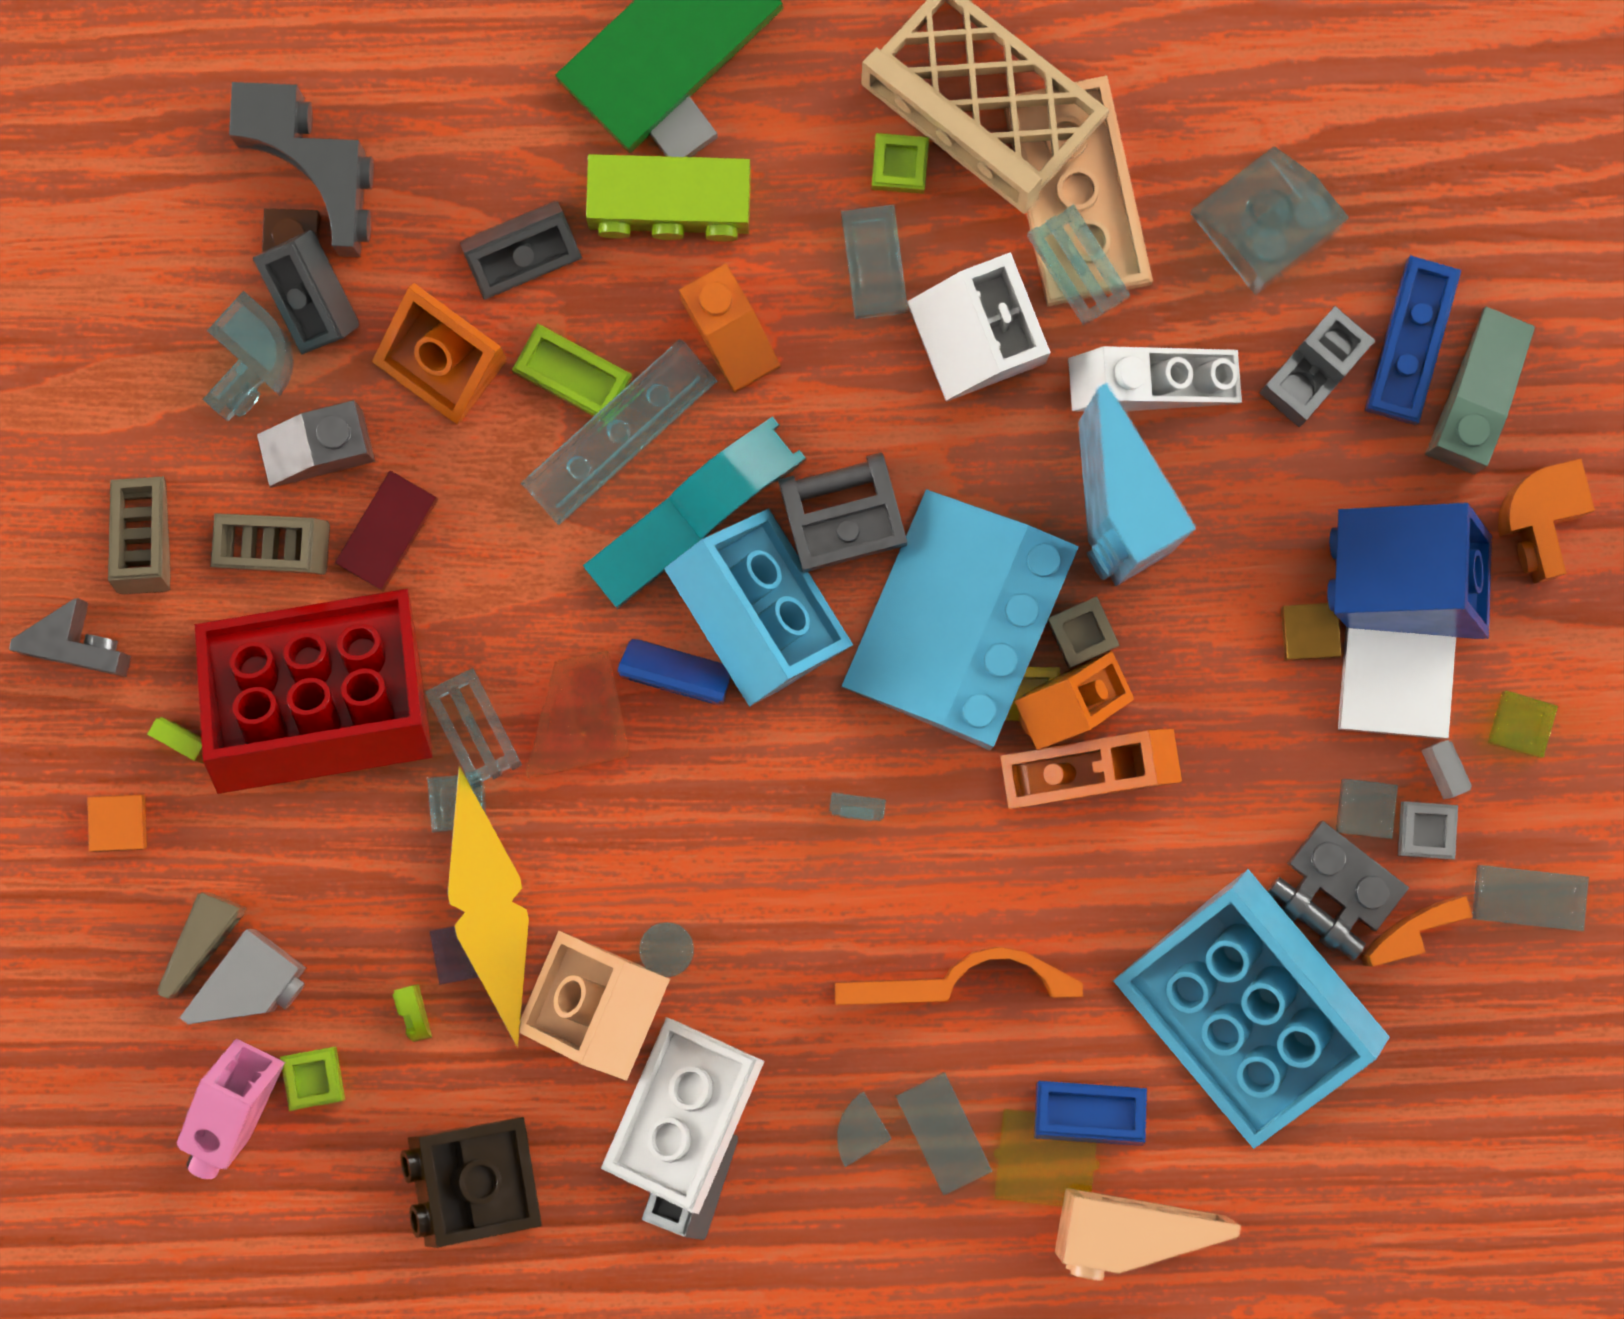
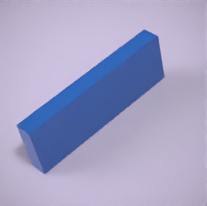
(1413, 340)

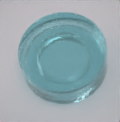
(666, 949)

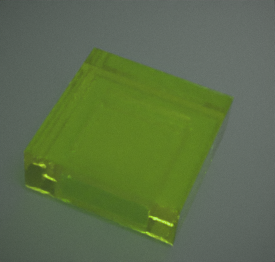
(1522, 724)

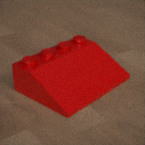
(311, 692)

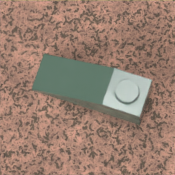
(1481, 392)

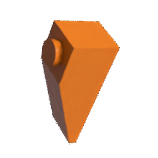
(1091, 768)

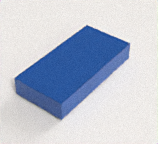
(1090, 1113)

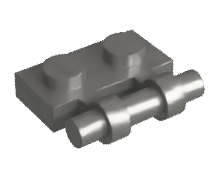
(1348, 878)

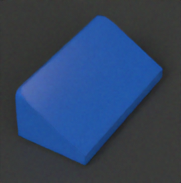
(675, 672)

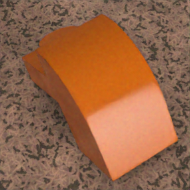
(1533, 508)

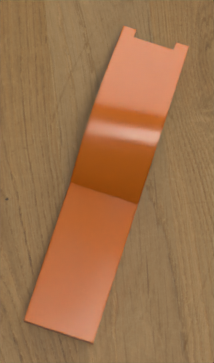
(939, 990)

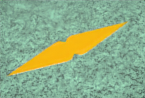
(483, 887)

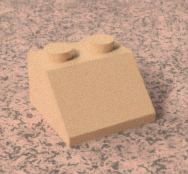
(592, 1005)

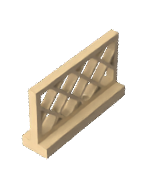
(959, 133)

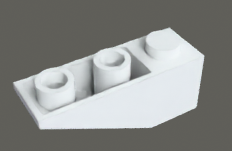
(1156, 377)

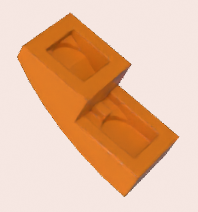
(1405, 938)

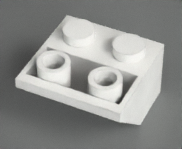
(979, 327)

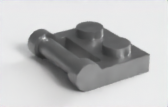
(845, 529)

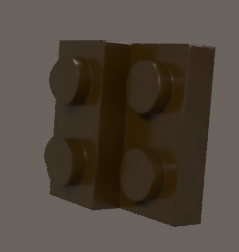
(471, 1182)

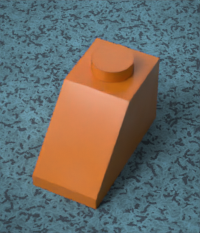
(729, 327)
(1074, 701)

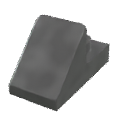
(58, 640)

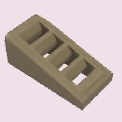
(302, 535)
(139, 579)
(203, 933)

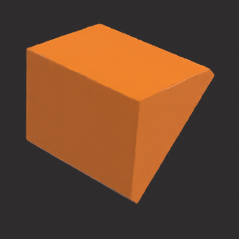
(438, 354)

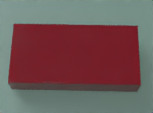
(386, 530)

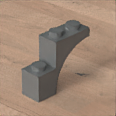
(274, 122)

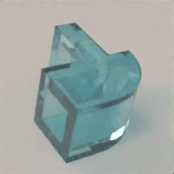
(261, 352)

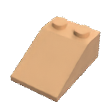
(1124, 1233)

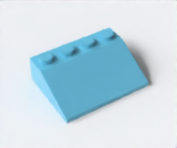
(1128, 501)
(960, 618)
(1252, 1010)

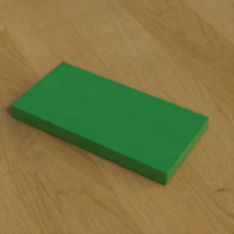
(658, 58)

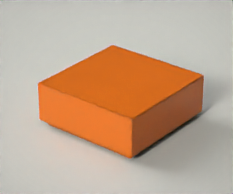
(117, 823)

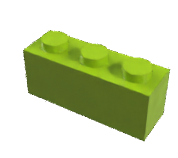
(668, 196)

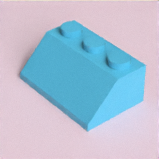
(757, 606)

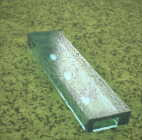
(619, 431)

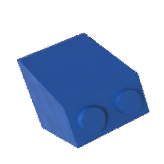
(1412, 570)

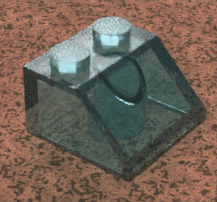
(1269, 218)

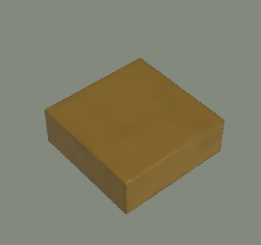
(1310, 632)

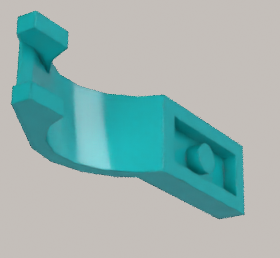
(692, 512)

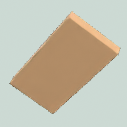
(1097, 185)

